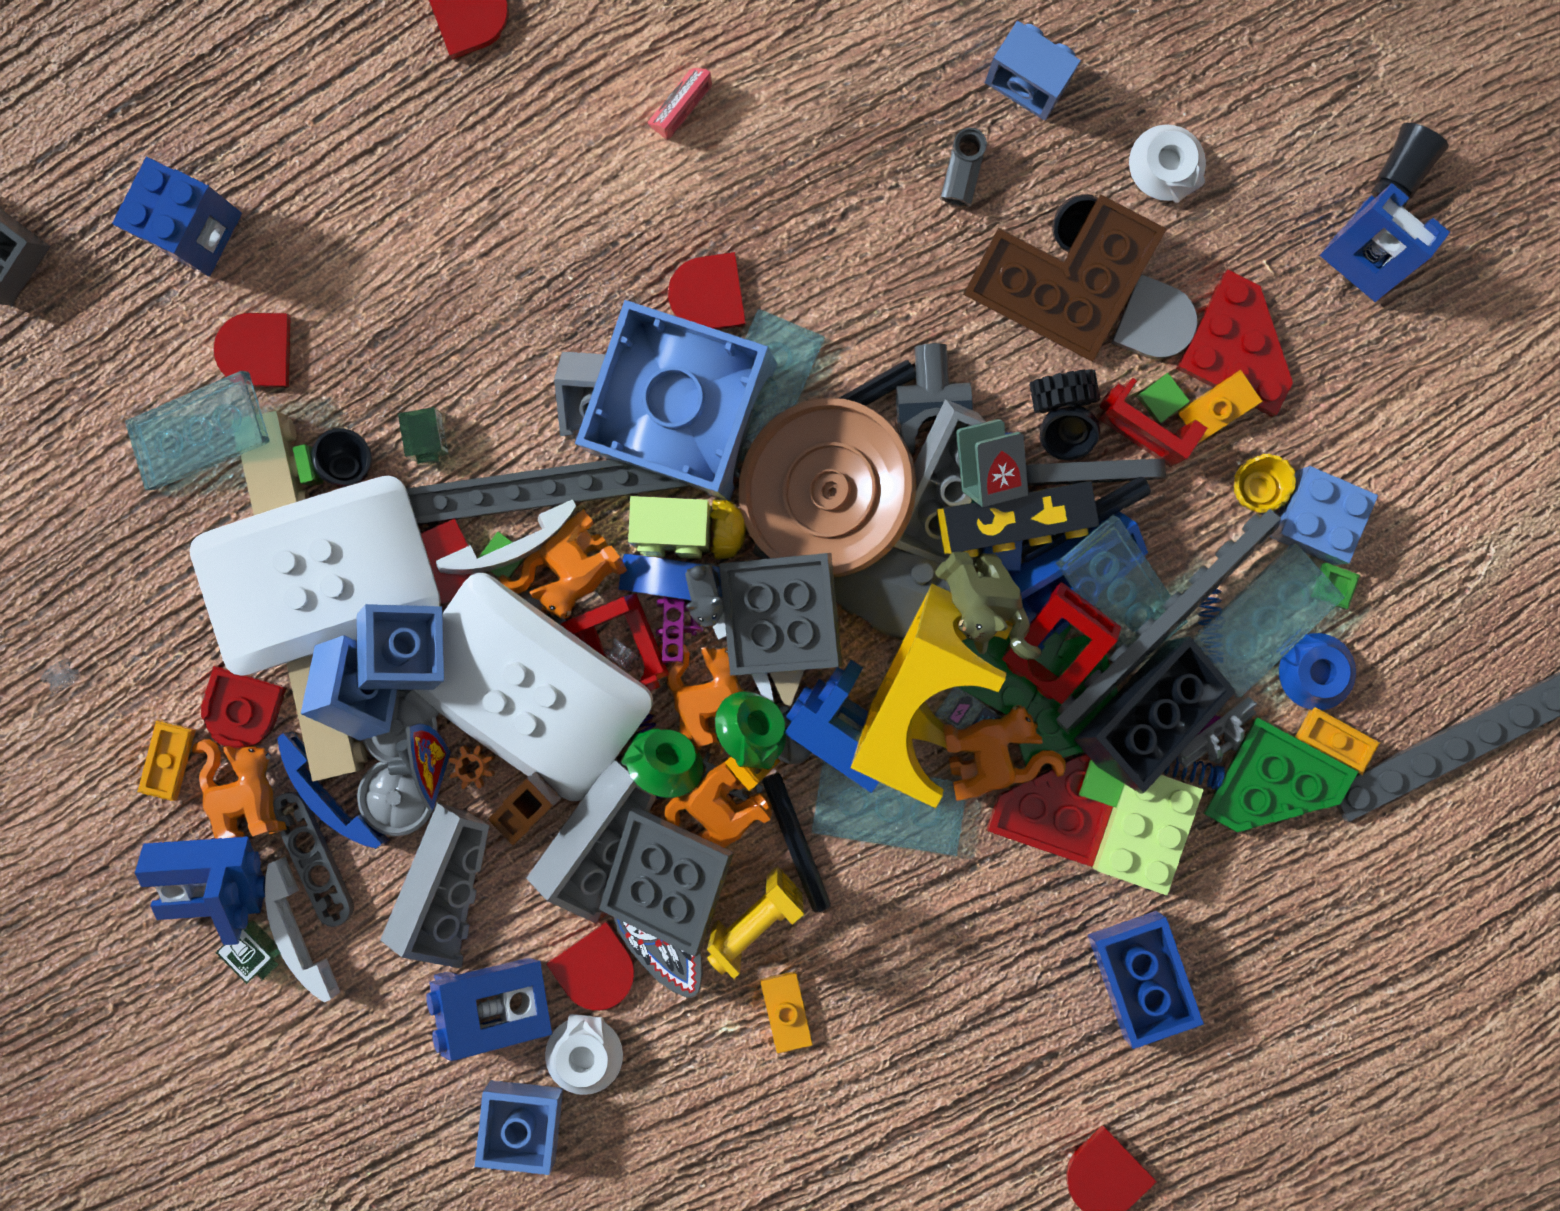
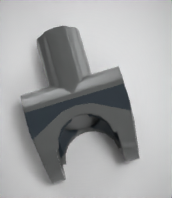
(924, 400)

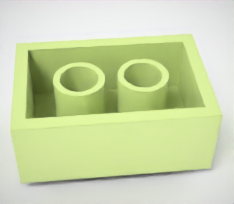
(670, 525)
(1148, 833)

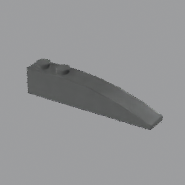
(886, 591)

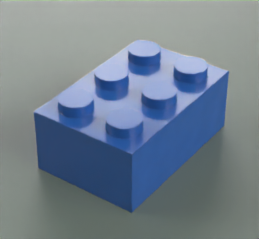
(1145, 979)

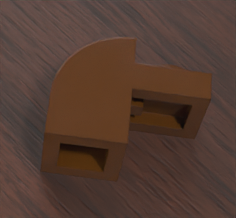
(524, 808)

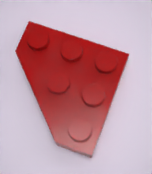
(1239, 336)
(1053, 814)

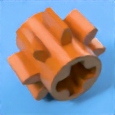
(463, 761)

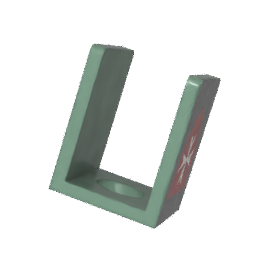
(992, 463)

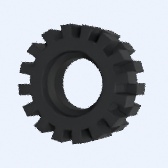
(1063, 389)

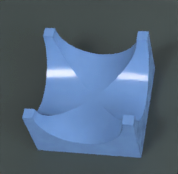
(674, 398)

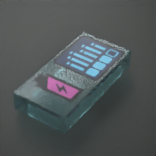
(963, 709)

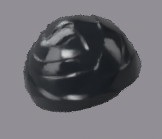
(1071, 218)
(1069, 432)
(341, 457)

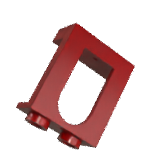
(1145, 431)
(630, 606)
(1083, 616)

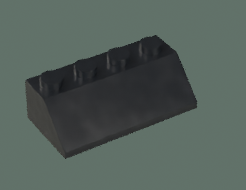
(1156, 714)

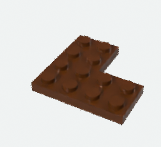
(1071, 298)

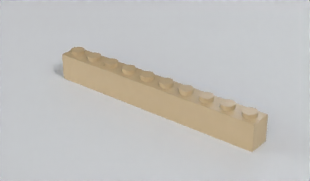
(272, 484)

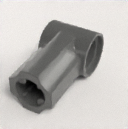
(963, 169)

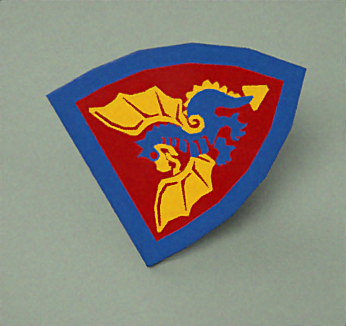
(425, 758)

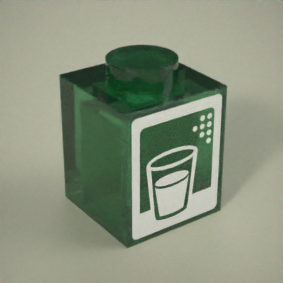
(423, 435)
(253, 955)

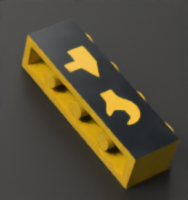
(1030, 517)

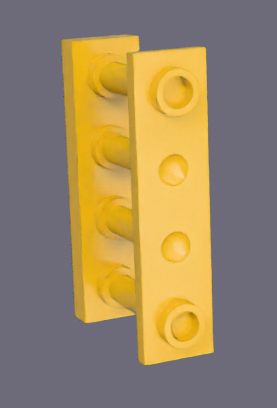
(779, 901)

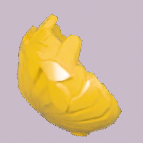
(1264, 483)
(727, 528)

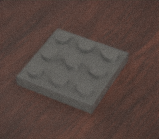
(781, 614)
(666, 881)

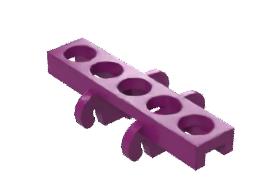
(679, 633)

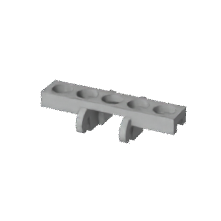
(1208, 740)

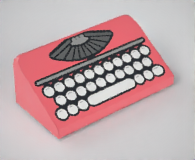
(681, 102)

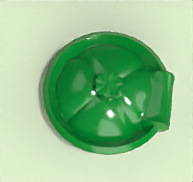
(751, 729)
(664, 763)

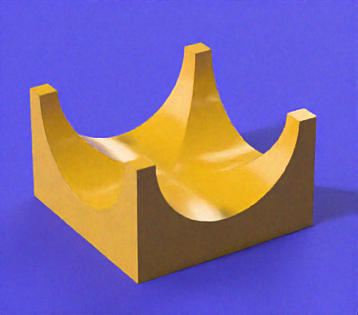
(925, 664)

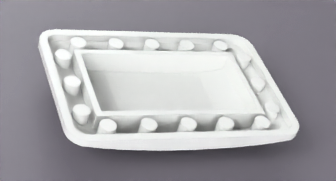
(308, 570)
(533, 688)

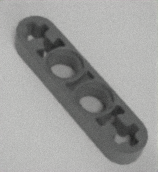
(1095, 471)
(307, 861)

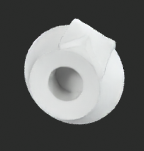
(1167, 163)
(584, 1054)

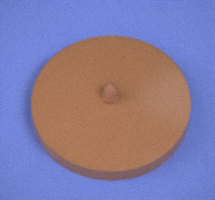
(828, 483)

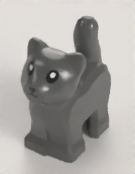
(703, 589)

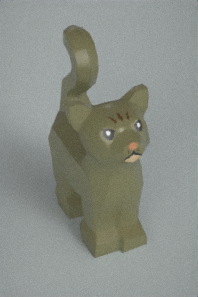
(987, 601)

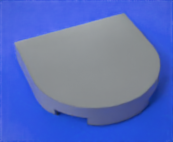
(1156, 320)

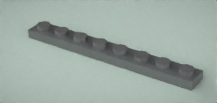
(533, 490)
(1177, 609)
(1452, 747)

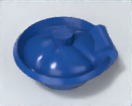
(1318, 672)

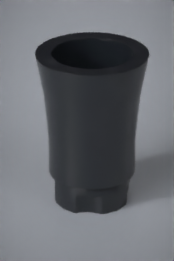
(1410, 159)

